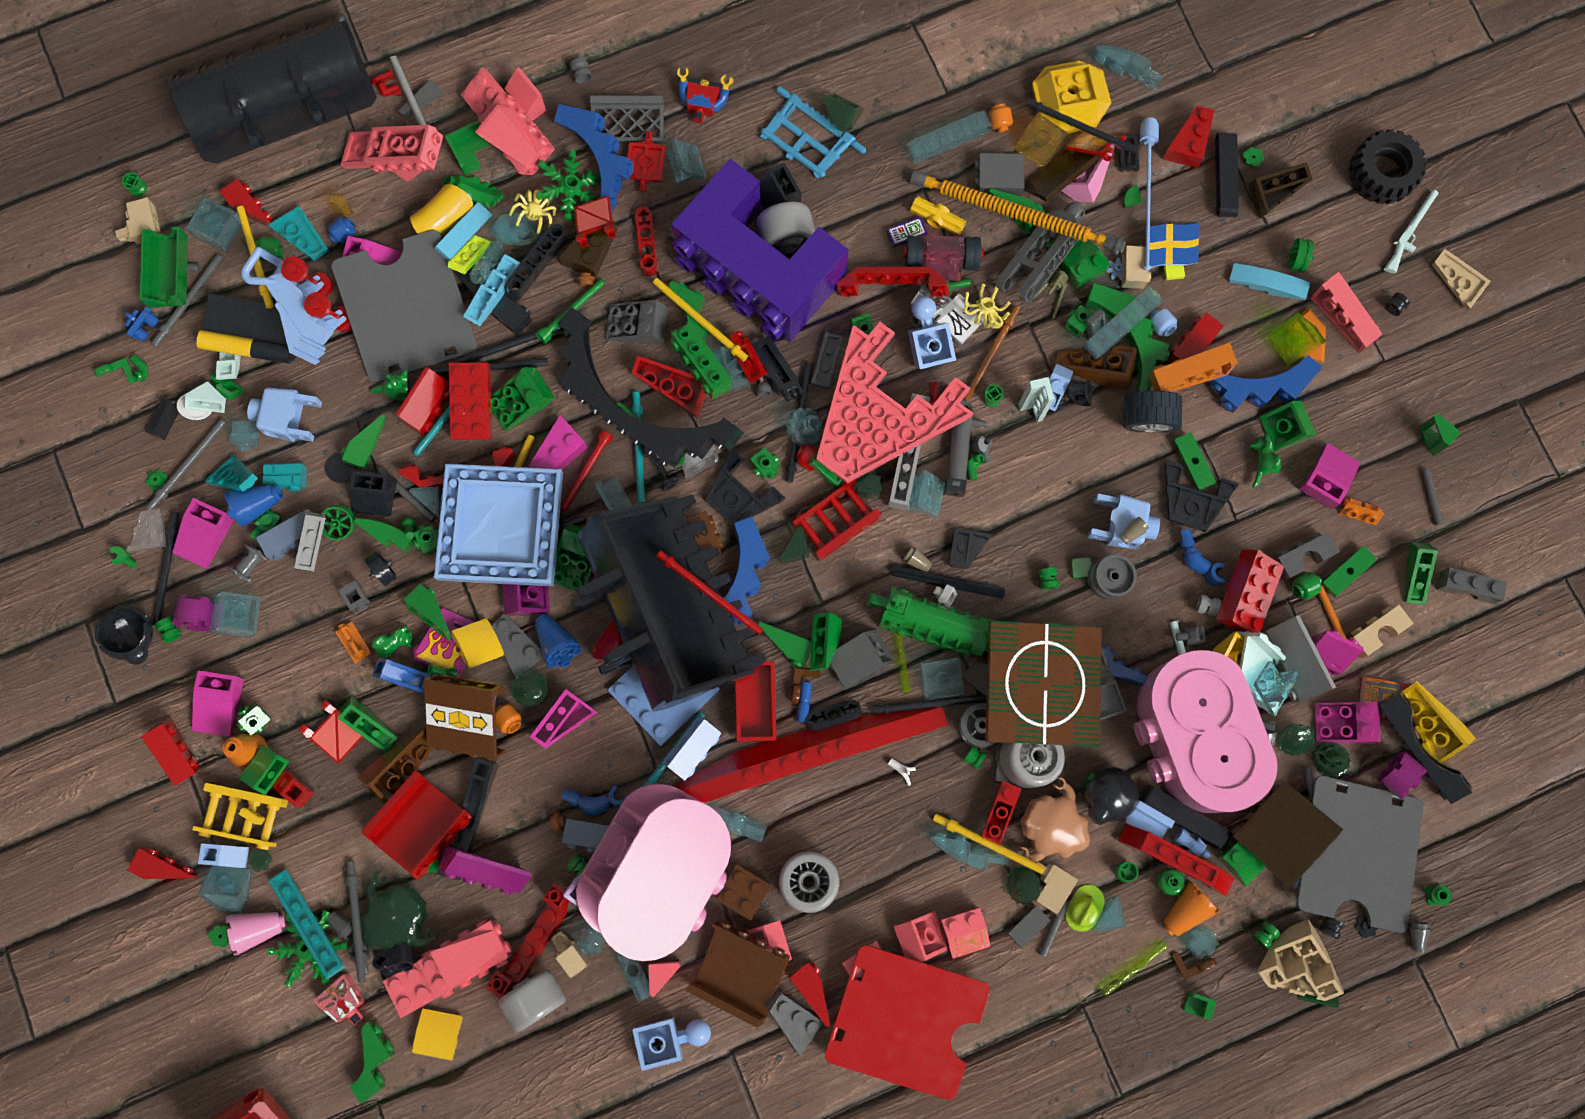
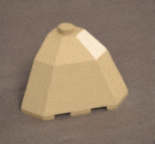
(1300, 964)

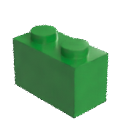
(264, 770)

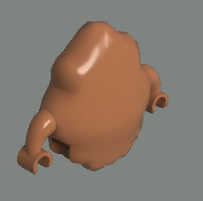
(1055, 825)

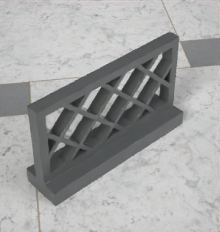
(631, 103)

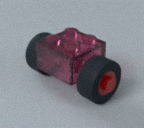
(944, 254)

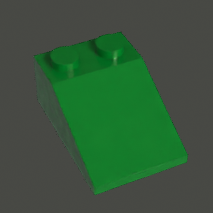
(1083, 263)

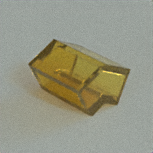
(340, 205)

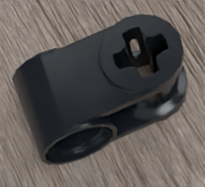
(1081, 392)
(394, 960)

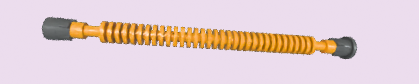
(1018, 212)

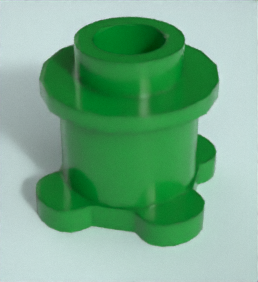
(1433, 895)

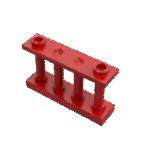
(838, 538)

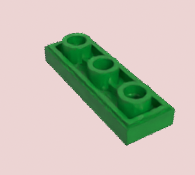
(1190, 451)
(1356, 564)

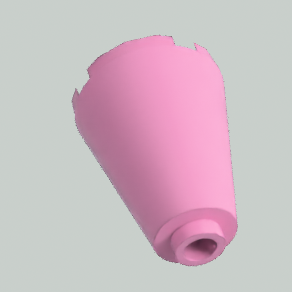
(252, 929)

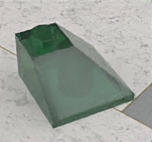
(842, 111)

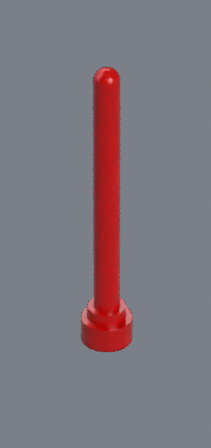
(604, 439)

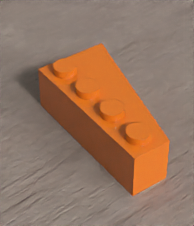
(1194, 369)

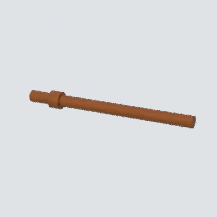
(1007, 324)

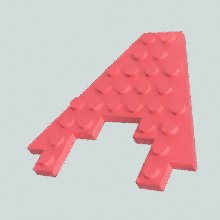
(869, 426)

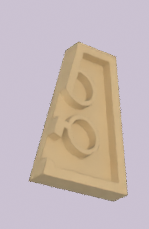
(1461, 278)

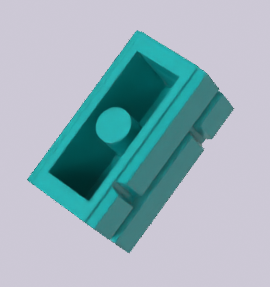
(286, 476)

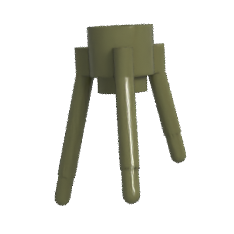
(1057, 282)

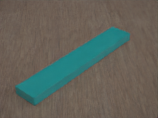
(306, 924)

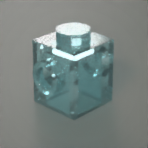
(244, 435)
(1201, 942)

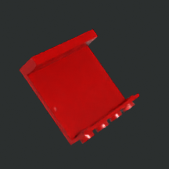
(416, 825)

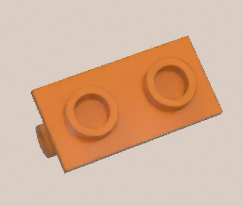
(1369, 513)
(353, 642)

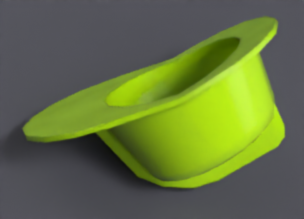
(1085, 908)

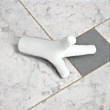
(903, 770)

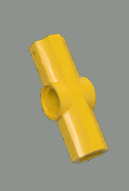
(938, 216)

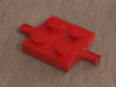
(647, 161)

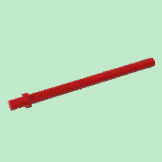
(669, 562)

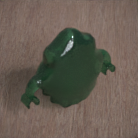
(394, 917)

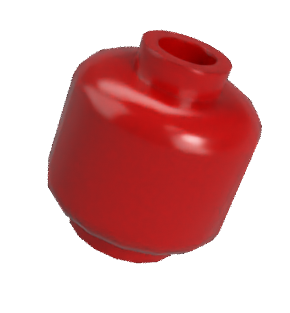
(805, 455)

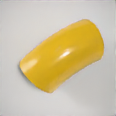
(442, 211)

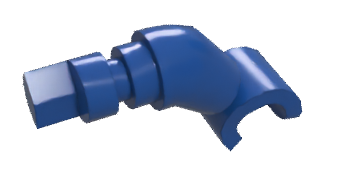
(1198, 563)
(592, 805)

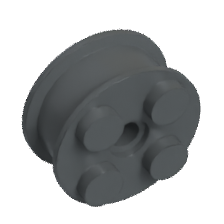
(969, 726)

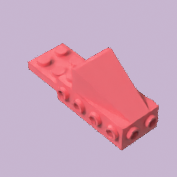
(506, 124)
(394, 149)
(449, 967)

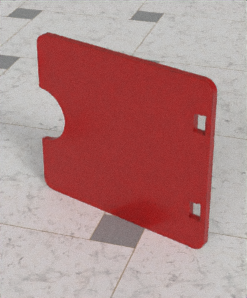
(904, 1021)

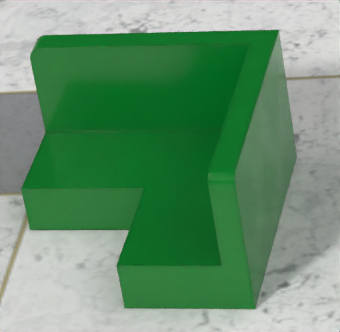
(464, 144)

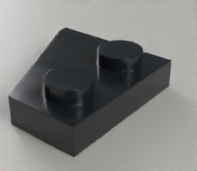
(966, 547)

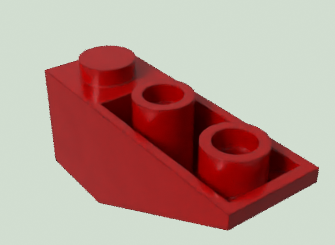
(239, 195)
(293, 789)
(1000, 812)
(150, 865)

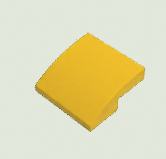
(477, 643)
(437, 1034)

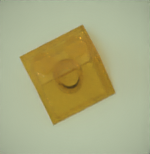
(1041, 140)

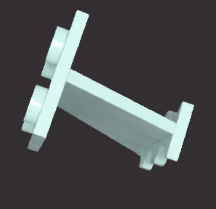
(1255, 655)

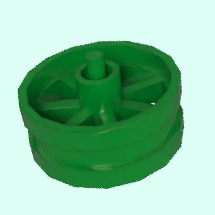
(1300, 254)
(337, 522)

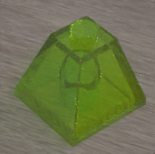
(1296, 338)

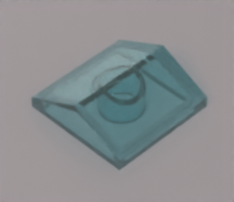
(942, 678)

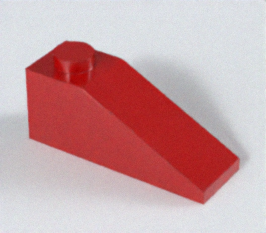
(810, 986)

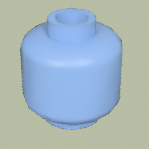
(1163, 322)

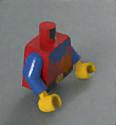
(702, 96)

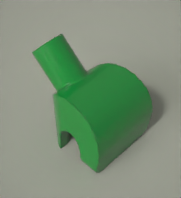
(123, 557)

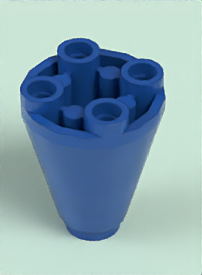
(252, 502)
(555, 642)

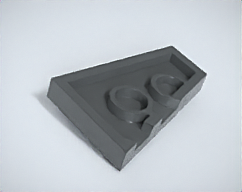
(517, 646)
(794, 1021)

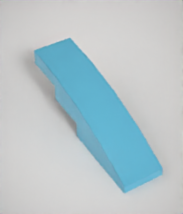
(463, 231)
(1271, 281)
(491, 292)

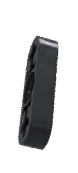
(829, 722)

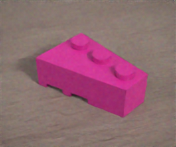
(559, 447)
(561, 719)

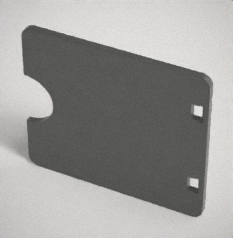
(405, 308)
(1369, 859)

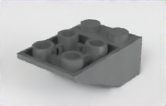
(637, 322)

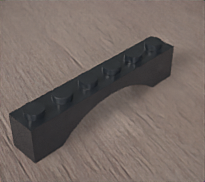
(1450, 781)
(474, 803)

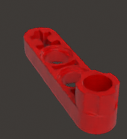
(646, 241)

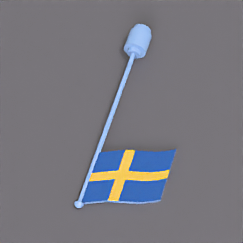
(1167, 242)

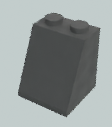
(860, 659)

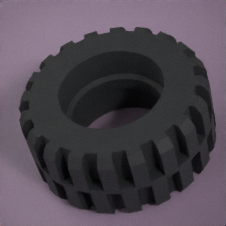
(1398, 148)

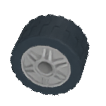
(1152, 411)

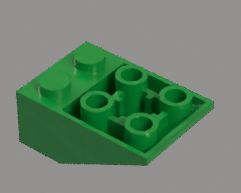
(521, 398)
(571, 563)

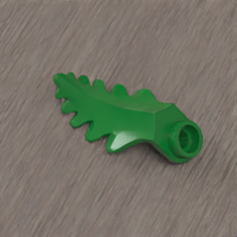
(476, 191)

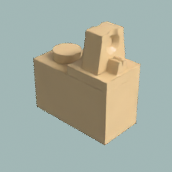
(140, 215)
(1133, 267)
(1057, 888)
(569, 955)

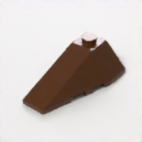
(1111, 370)
(396, 766)

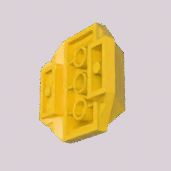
(1090, 90)

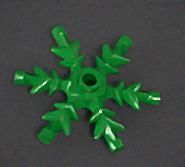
(568, 184)
(302, 955)

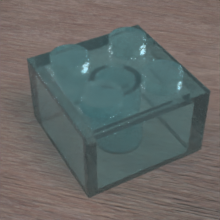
(214, 224)
(235, 614)

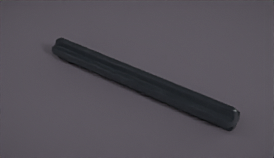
(941, 580)

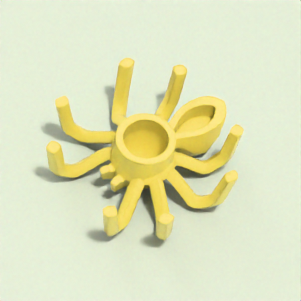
(533, 209)
(986, 307)

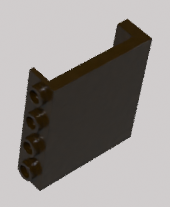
(1286, 834)

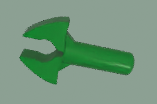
(958, 284)

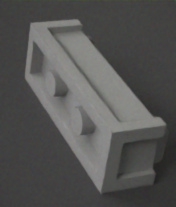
(309, 541)

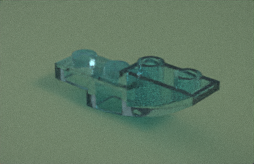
(1124, 60)
(960, 851)

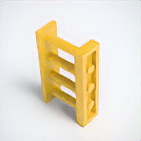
(235, 796)

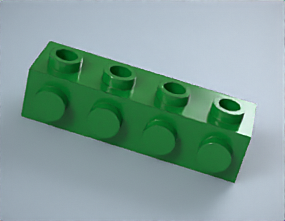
(701, 361)

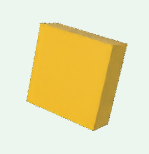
(252, 816)

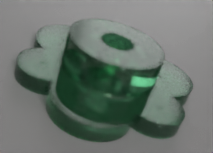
(255, 861)

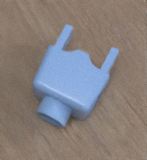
(280, 413)
(1124, 510)

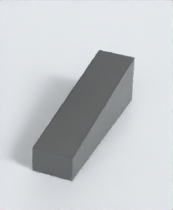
(423, 97)

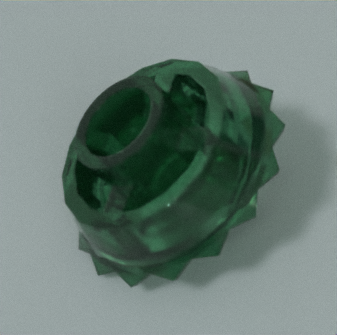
(530, 688)
(1296, 739)
(1331, 759)
(1023, 885)

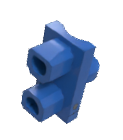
(145, 317)

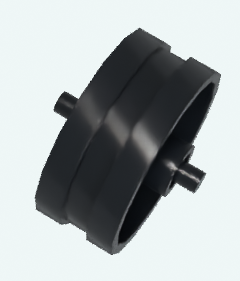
(380, 568)

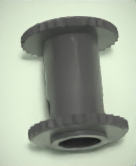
(248, 563)

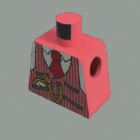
(341, 1000)

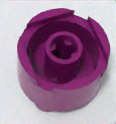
(193, 613)
(1402, 774)

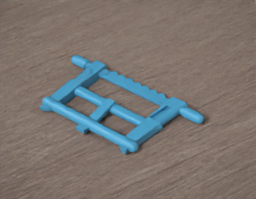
(831, 156)

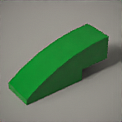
(386, 534)

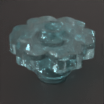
(804, 426)

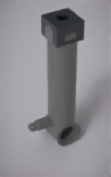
(959, 453)

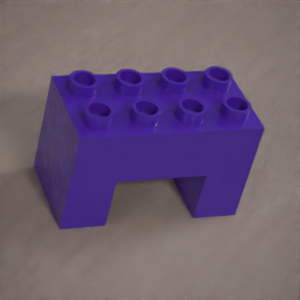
(763, 282)

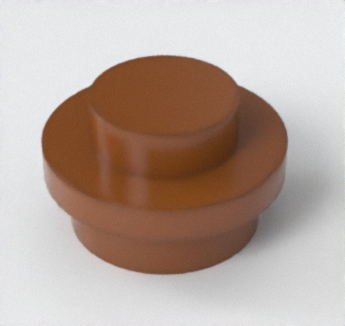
(585, 279)
(558, 822)

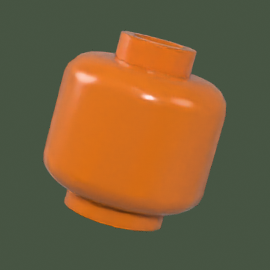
(1000, 117)
(507, 719)

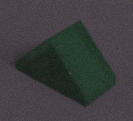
(796, 549)

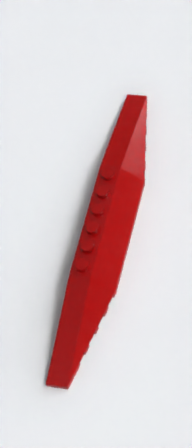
(806, 751)

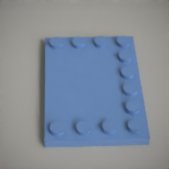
(658, 724)

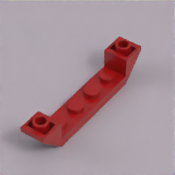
(849, 285)
(413, 474)
(1177, 858)
(533, 945)

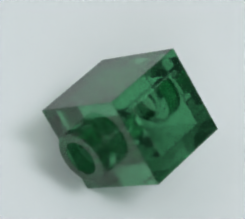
(869, 486)

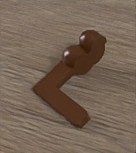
(796, 688)
(1195, 970)

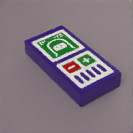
(899, 233)

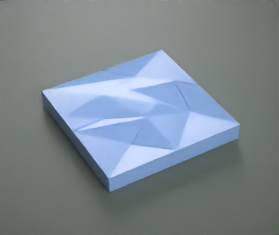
(499, 525)

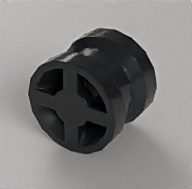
(1397, 304)
(1332, 927)

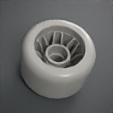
(786, 226)
(1024, 771)
(821, 893)
(531, 1001)

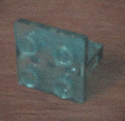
(685, 161)
(926, 494)
(1274, 686)

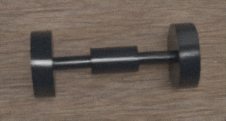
(668, 483)

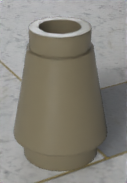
(1135, 529)
(917, 559)

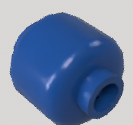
(341, 229)

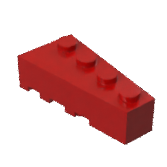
(671, 383)

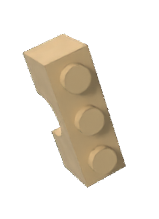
(1393, 621)

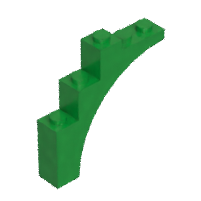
(1149, 351)

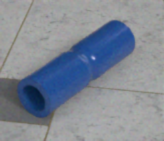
(803, 705)

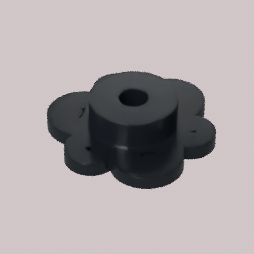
(1362, 927)

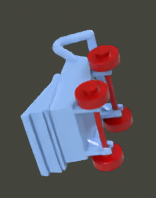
(301, 306)

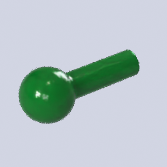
(408, 525)

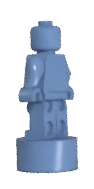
(1195, 846)

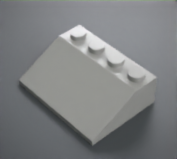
(1300, 656)

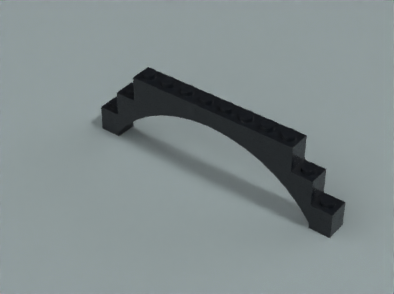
(665, 442)

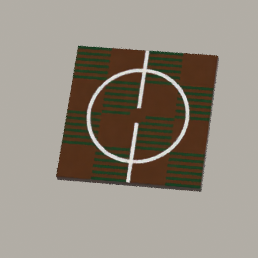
(1043, 684)

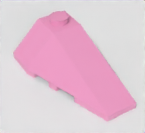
(1089, 183)

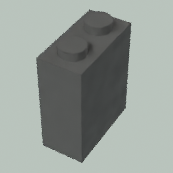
(1000, 172)

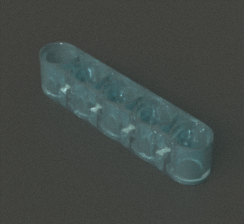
(949, 136)
(1123, 322)

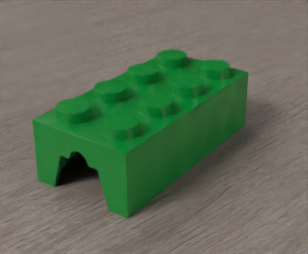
(164, 268)

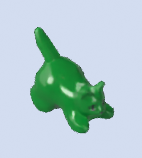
(393, 387)
(1268, 461)
(385, 645)

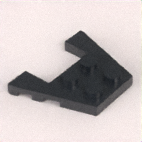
(733, 499)
(1192, 506)

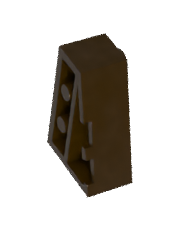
(1277, 187)
(588, 258)

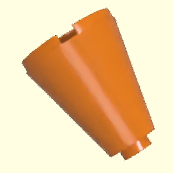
(242, 749)
(1189, 911)

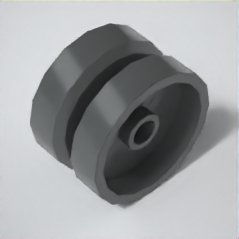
(1112, 576)

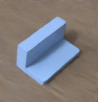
(1149, 820)

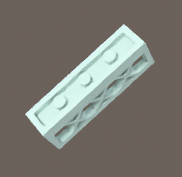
(1037, 396)

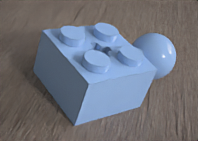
(920, 338)
(651, 1056)

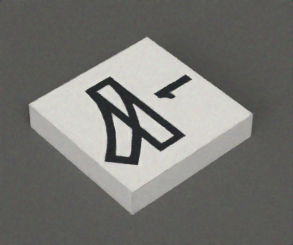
(960, 323)

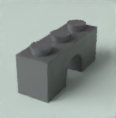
(1320, 548)
(1483, 587)

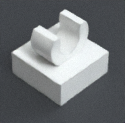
(945, 596)

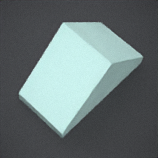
(205, 398)

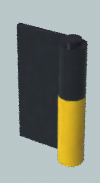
(243, 329)

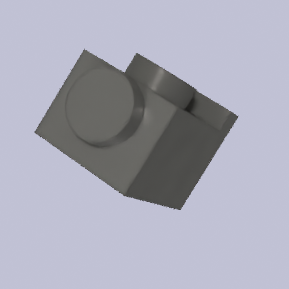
(349, 593)

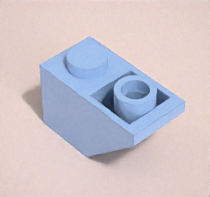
(1059, 381)
(223, 855)

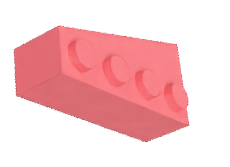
(1346, 312)

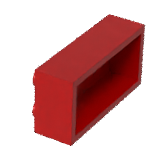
(470, 401)
(1250, 591)
(756, 705)

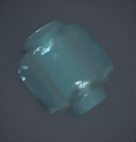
(590, 941)

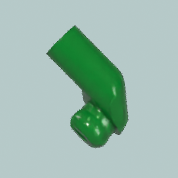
(142, 368)
(973, 463)
(432, 669)

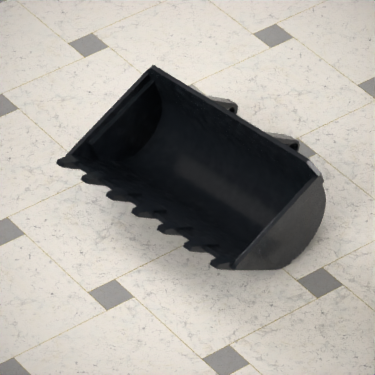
(273, 89)
(667, 625)

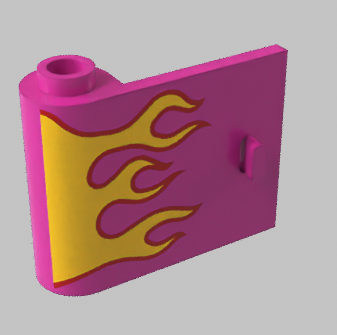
(437, 650)

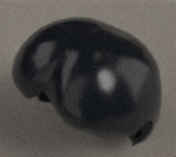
(125, 634)
(1110, 795)

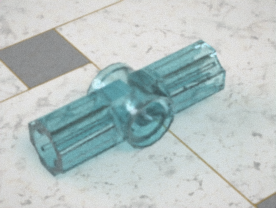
(486, 262)
(741, 824)
(639, 982)

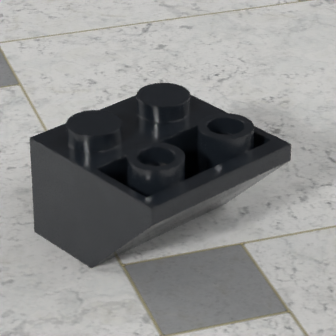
(778, 187)
(372, 493)

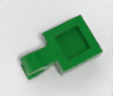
(226, 388)
(264, 523)

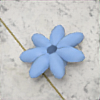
(1114, 270)

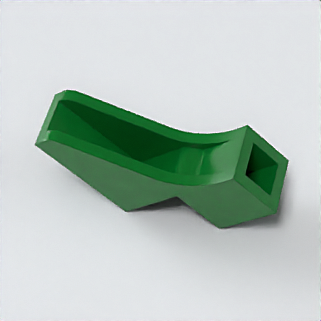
(695, 300)
(376, 1052)

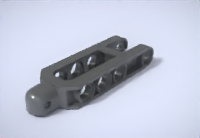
(1042, 271)

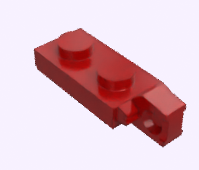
(752, 365)

